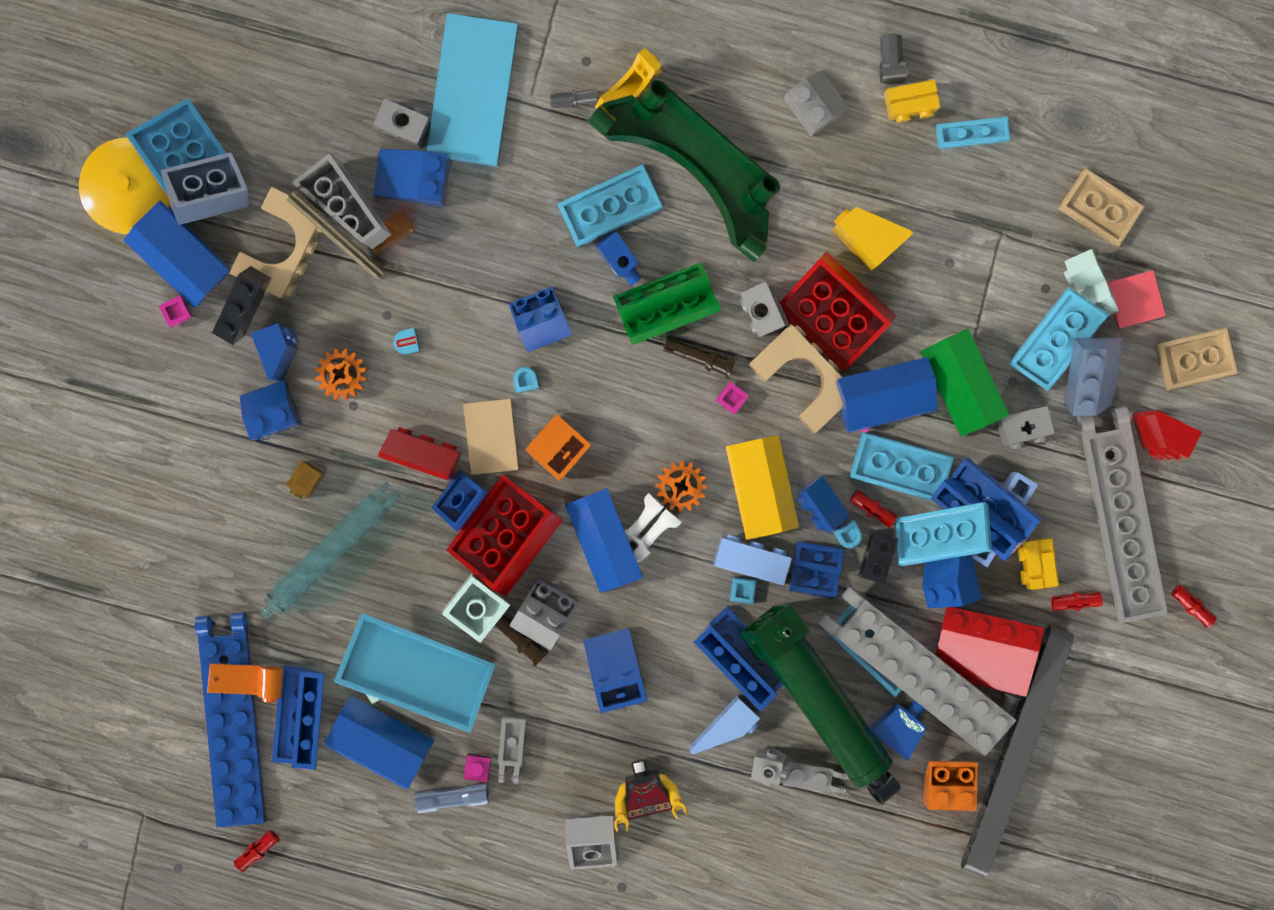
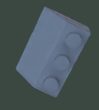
(205, 188)
(1092, 375)

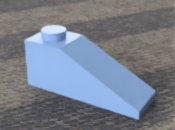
(729, 725)

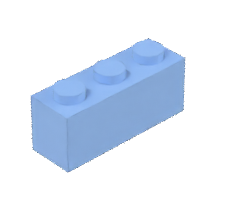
(752, 560)

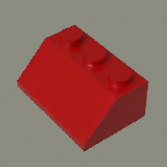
(1165, 435)
(420, 453)

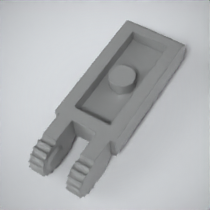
(511, 746)
(814, 777)

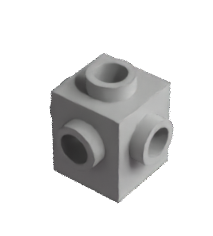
(769, 767)

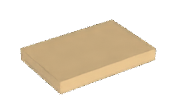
(1101, 207)
(1196, 359)
(491, 436)

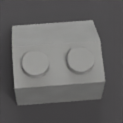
(815, 102)
(591, 842)

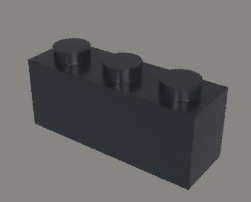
(241, 305)

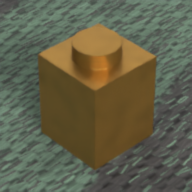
(305, 480)

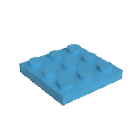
(174, 139)

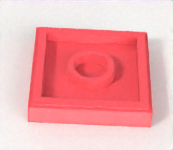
(1136, 299)

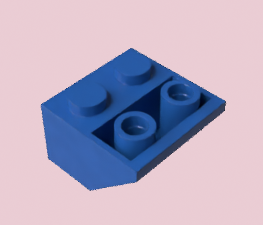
(539, 319)
(823, 505)

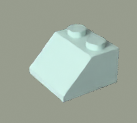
(475, 608)

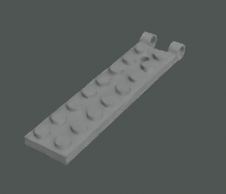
(1123, 518)
(921, 674)

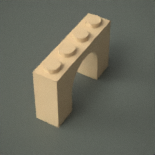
(285, 273)
(792, 346)

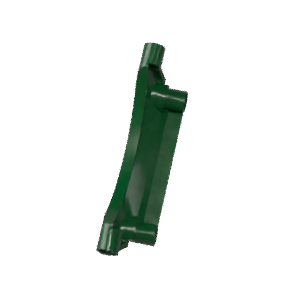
(676, 130)

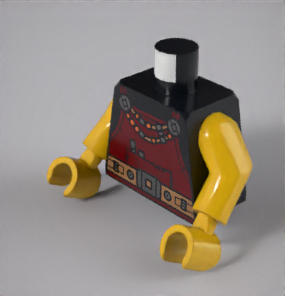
(646, 795)

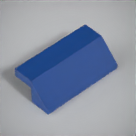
(177, 254)
(887, 394)
(1009, 517)
(604, 540)
(734, 658)
(299, 718)
(378, 742)

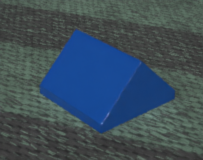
(459, 500)

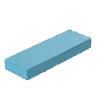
(972, 132)

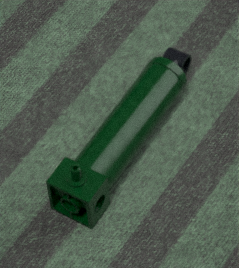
(781, 641)

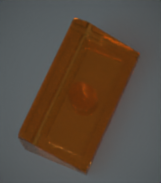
(399, 226)

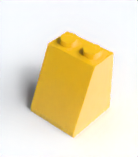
(869, 236)

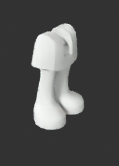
(666, 520)

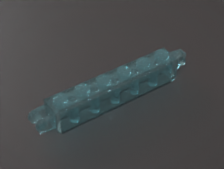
(328, 552)

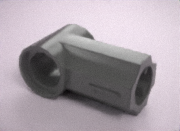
(893, 67)

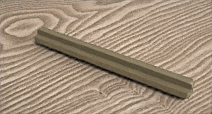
(335, 235)

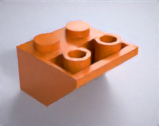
(558, 447)
(951, 785)

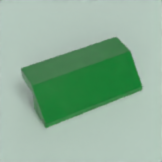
(666, 303)
(965, 383)

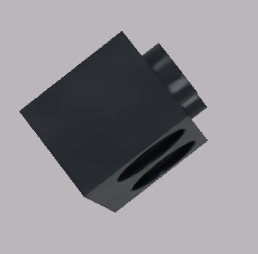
(877, 557)

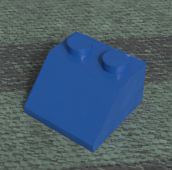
(276, 349)
(268, 410)

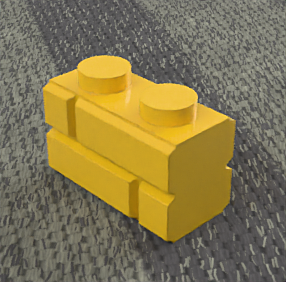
(912, 100)
(1038, 564)

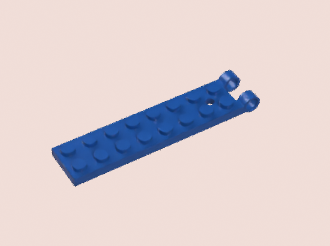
(231, 730)

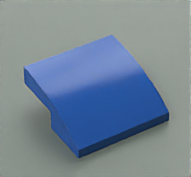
(816, 570)

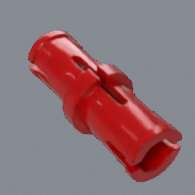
(873, 508)
(1076, 601)
(1194, 606)
(256, 851)

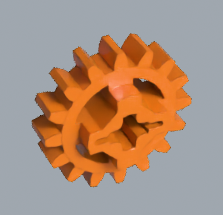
(335, 383)
(687, 471)

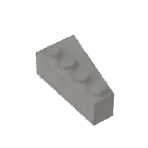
(341, 198)

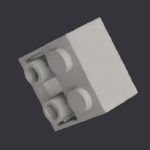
(544, 614)

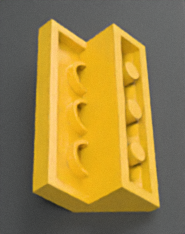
(762, 487)

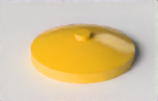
(118, 186)

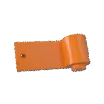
(246, 679)

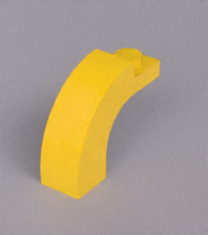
(637, 79)

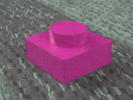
(175, 311)
(732, 398)
(477, 768)

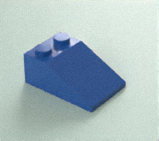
(412, 176)
(951, 582)

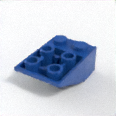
(615, 670)

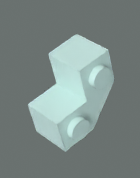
(1089, 281)

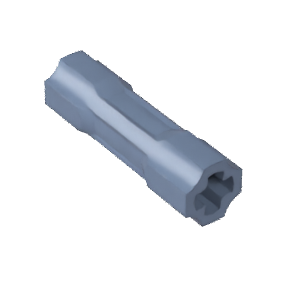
(434, 800)

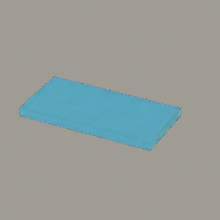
(472, 89)
(414, 673)

